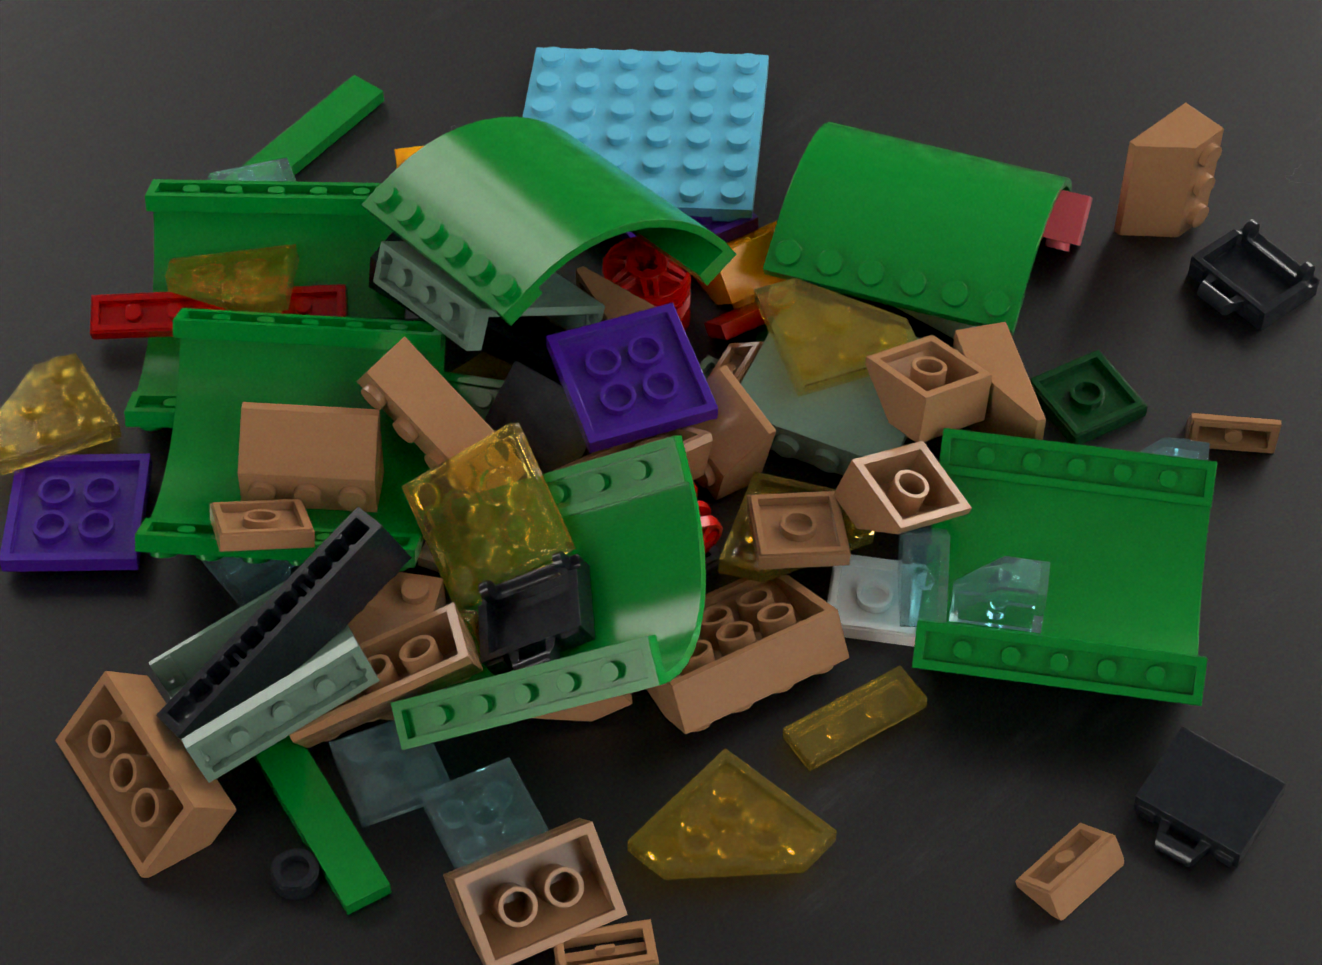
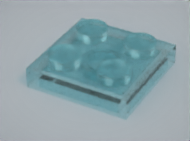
(382, 776)
(482, 813)

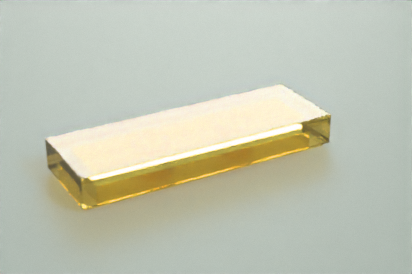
(854, 717)

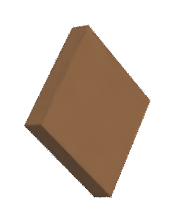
(261, 525)
(797, 530)

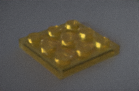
(487, 515)

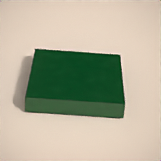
(1087, 398)

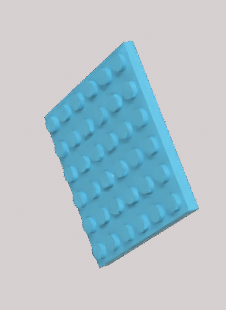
(664, 118)

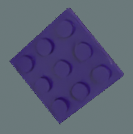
(631, 377)
(77, 513)

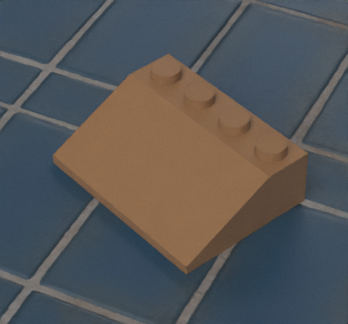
(750, 646)

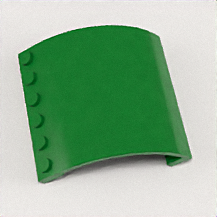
(521, 199)
(221, 216)
(913, 225)
(275, 361)
(645, 551)
(1122, 558)

